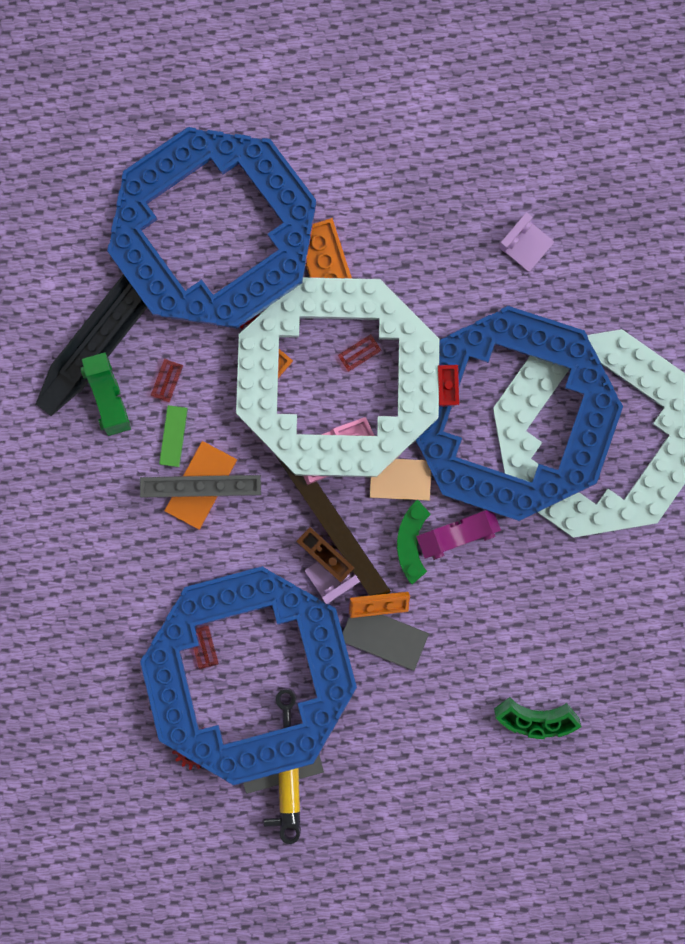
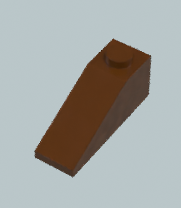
(325, 554)

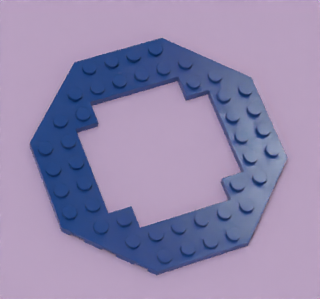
(252, 290)
(589, 436)
(267, 752)

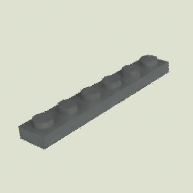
(200, 486)

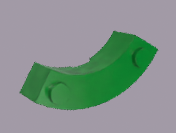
(106, 391)
(407, 542)
(535, 723)

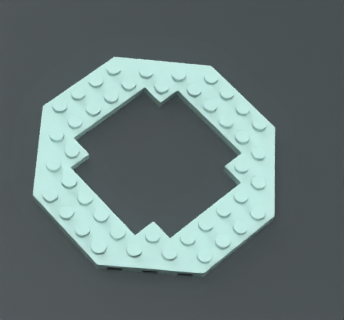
(338, 453)
(662, 476)

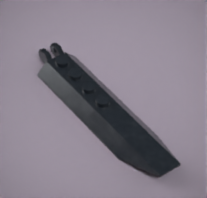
(97, 335)

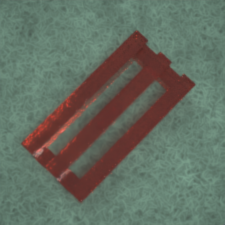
(355, 346)
(161, 396)
(204, 649)

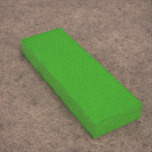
(173, 436)

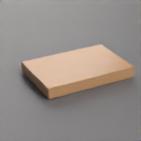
(403, 480)

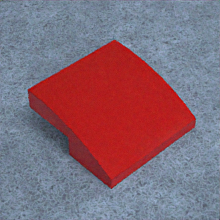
(448, 385)

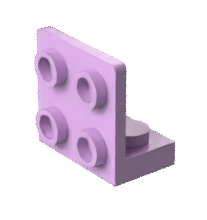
(526, 243)
(327, 584)

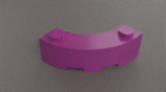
(453, 535)

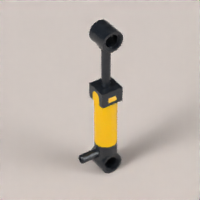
(288, 784)

